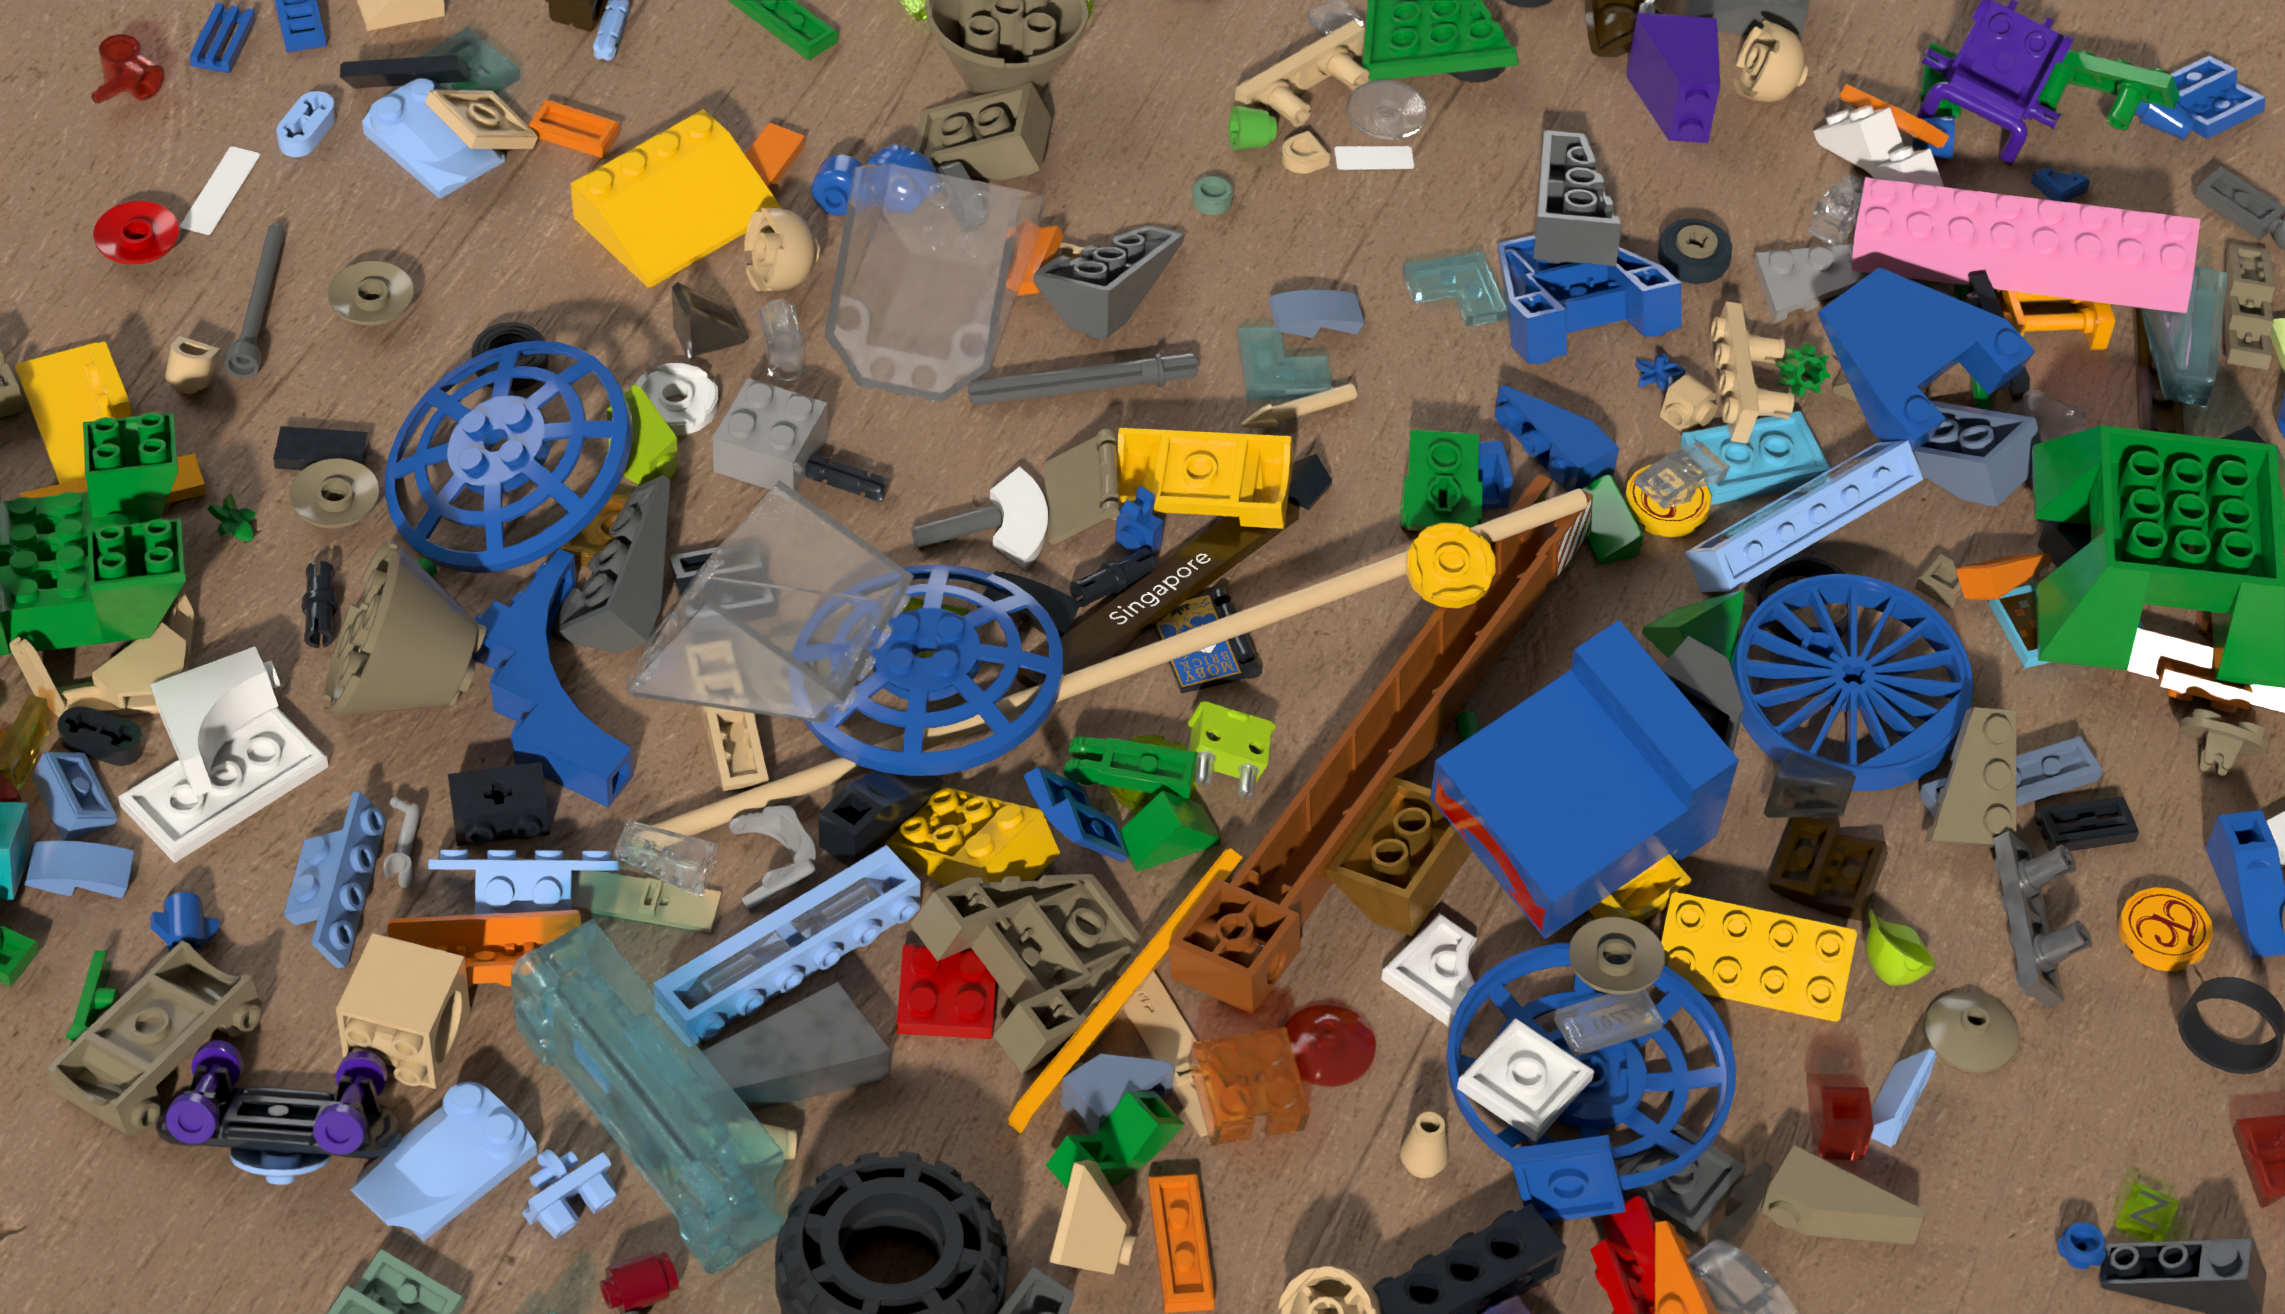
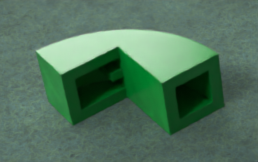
(1125, 1141)

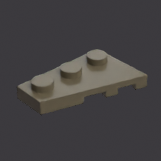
(1981, 782)

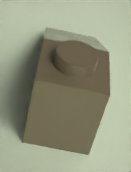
(1834, 1203)

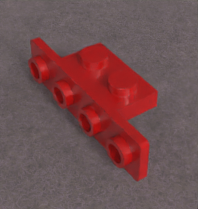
(1628, 1259)

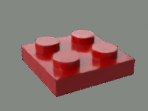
(945, 995)

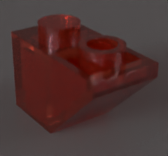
(1839, 1115)

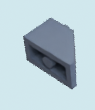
(1096, 1087)

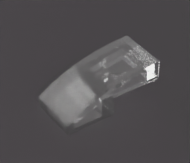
(1680, 474)

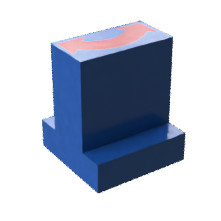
(1587, 782)

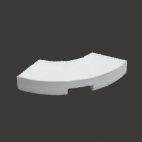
(1023, 517)

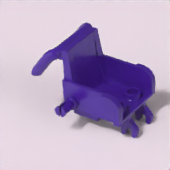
(2000, 72)

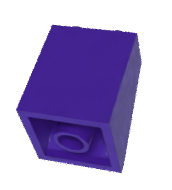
(1676, 73)

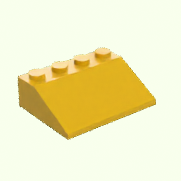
(671, 198)

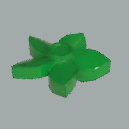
(234, 520)

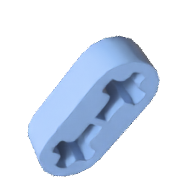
(299, 121)

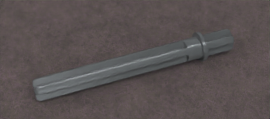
(1084, 379)

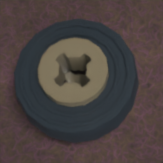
(1695, 251)

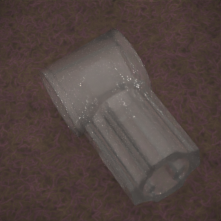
(783, 342)

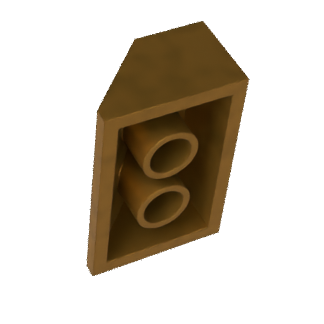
(1399, 858)

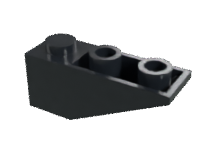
(871, 812)
(2192, 1274)

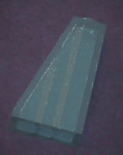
(2188, 343)

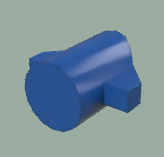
(184, 921)

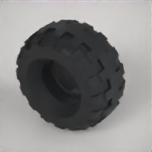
(891, 1200)

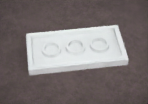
(246, 775)

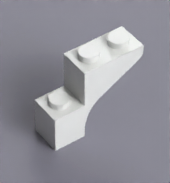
(1875, 145)

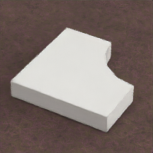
(1434, 969)

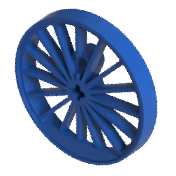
(1852, 681)

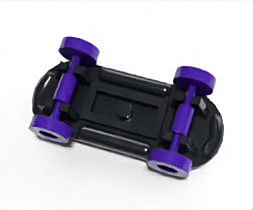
(282, 1118)

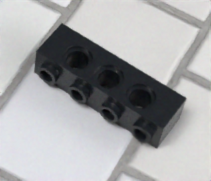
(1521, 1235)

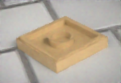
(481, 119)

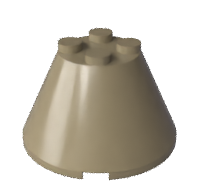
(1006, 40)
(402, 644)

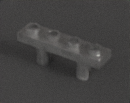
(2024, 904)

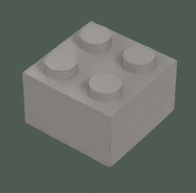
(769, 435)

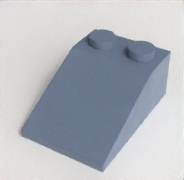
(1979, 453)

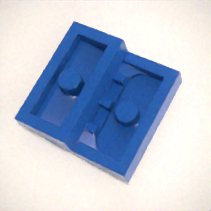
(2214, 97)
(1072, 813)

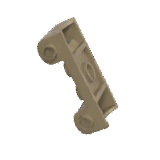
(148, 1034)

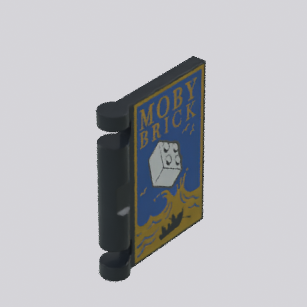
(1215, 663)

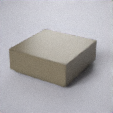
(1941, 581)

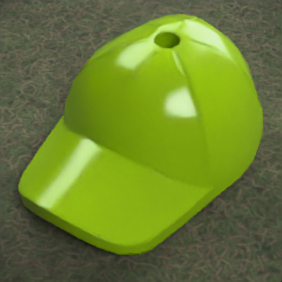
(1896, 952)

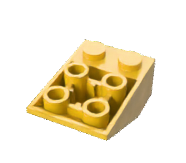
(975, 836)

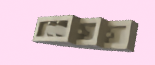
(2248, 306)

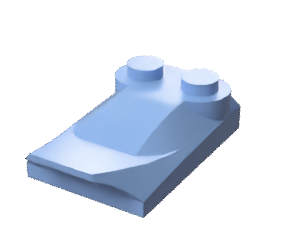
(423, 142)
(446, 1161)

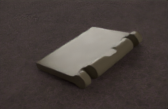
(1082, 487)

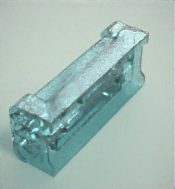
(651, 1092)

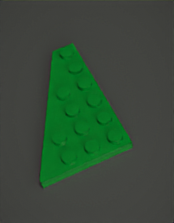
(1432, 38)

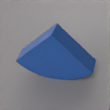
(2059, 185)

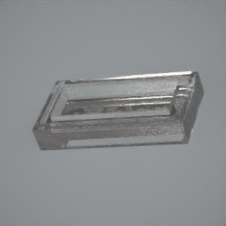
(1607, 1021)

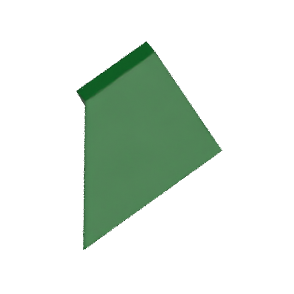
(1710, 622)

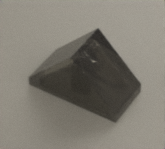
(704, 322)
(1808, 788)

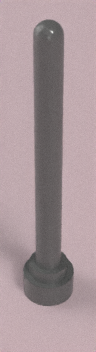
(244, 354)

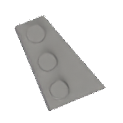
(1804, 277)

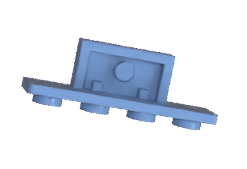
(335, 880)

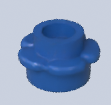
(2084, 1236)

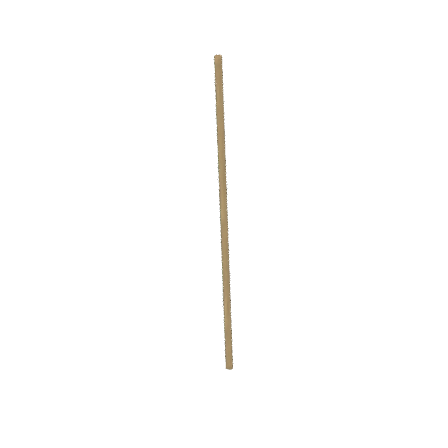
(1119, 667)

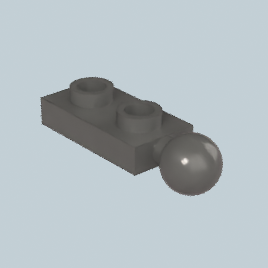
(2243, 205)

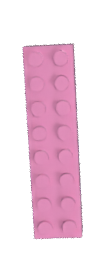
(2027, 244)

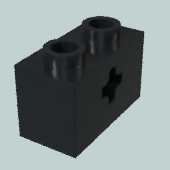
(499, 804)

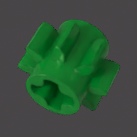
(1813, 372)

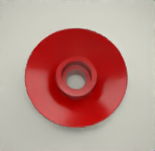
(136, 232)

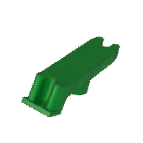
(94, 995)

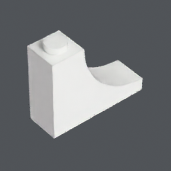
(209, 705)

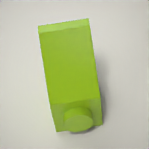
(653, 442)

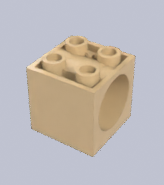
(405, 1008)

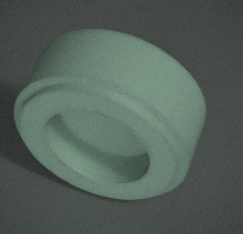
(1212, 195)

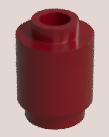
(639, 1282)

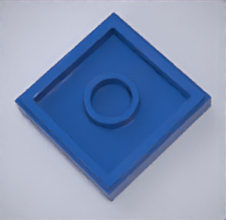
(1569, 1178)

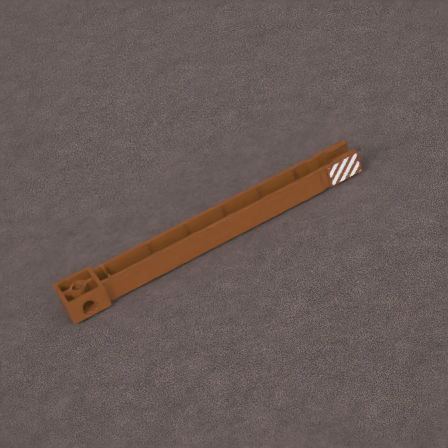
(1250, 928)

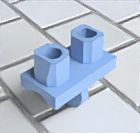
(551, 1204)

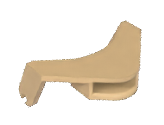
(125, 680)

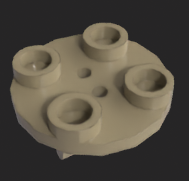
(2223, 741)

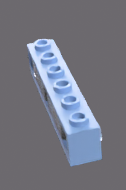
(1803, 516)
(790, 945)

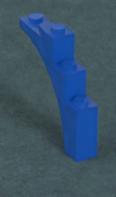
(529, 692)

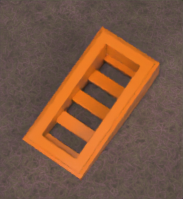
(1999, 576)

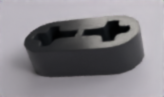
(101, 734)

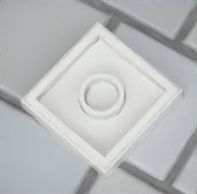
(1525, 1079)

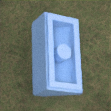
(1900, 1096)

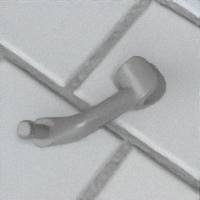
(400, 860)

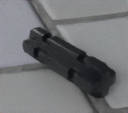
(847, 477)

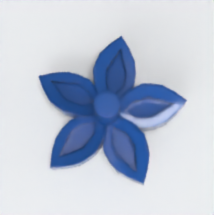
(1660, 372)

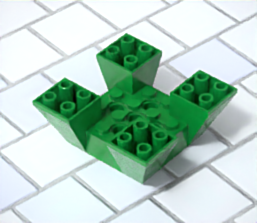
(2169, 528)
(101, 558)

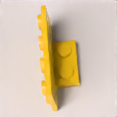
(66, 392)
(1759, 956)

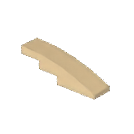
(735, 747)

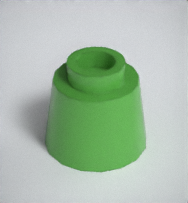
(1250, 128)

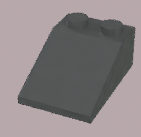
(1744, 15)

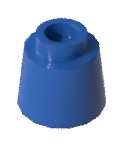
(1946, 125)

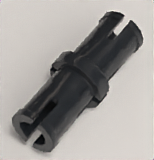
(1113, 577)
(319, 604)

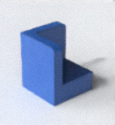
(1495, 475)

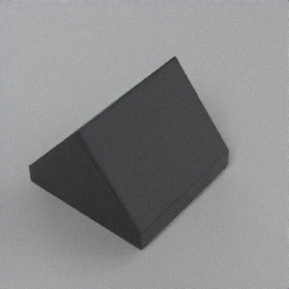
(1308, 482)

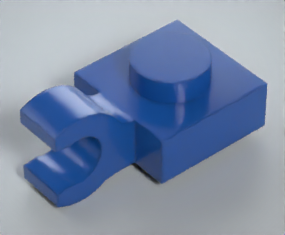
(1138, 526)

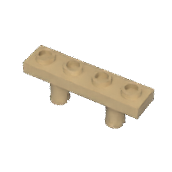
(1313, 63)
(1733, 357)

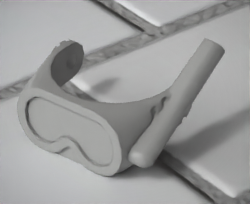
(783, 825)

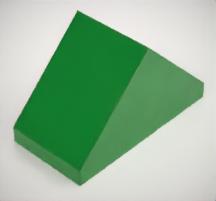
(1167, 831)

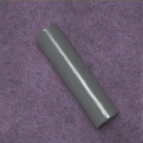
(956, 526)

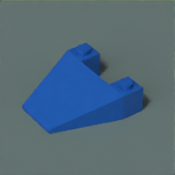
(1566, 297)
(1903, 337)

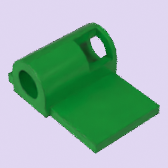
(1441, 480)

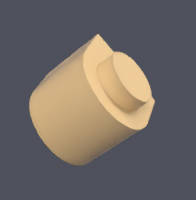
(191, 365)
(1688, 404)

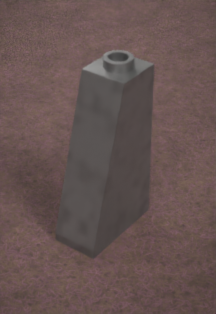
(802, 1052)

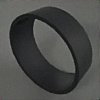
(2223, 1053)

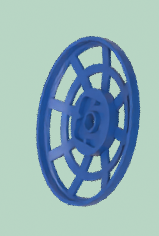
(515, 462)
(947, 673)
(1619, 1066)

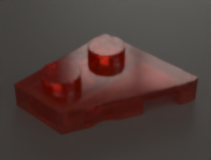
(2263, 1153)

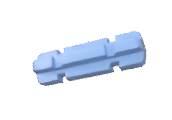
(610, 29)

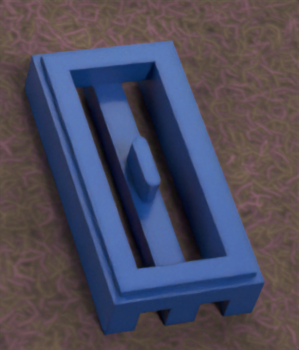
(202, 45)

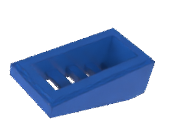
(296, 16)

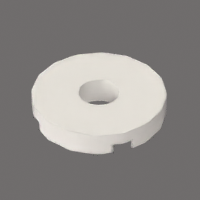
(687, 381)

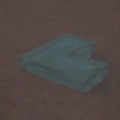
(1460, 277)
(1271, 374)

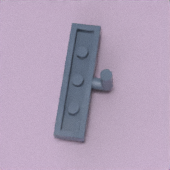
(2039, 773)

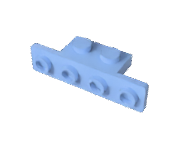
(523, 884)

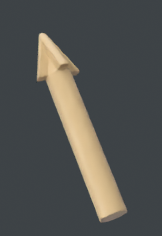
(1269, 416)

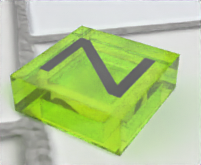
(2147, 1213)

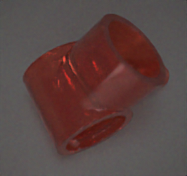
(127, 70)

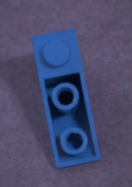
(1561, 441)
(2251, 879)

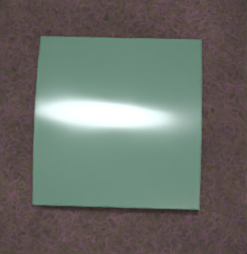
(396, 1288)

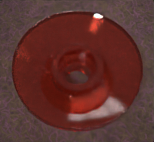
(1336, 1059)

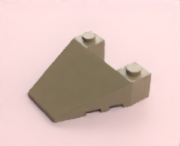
(1045, 943)

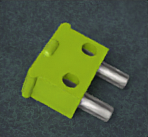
(1230, 745)

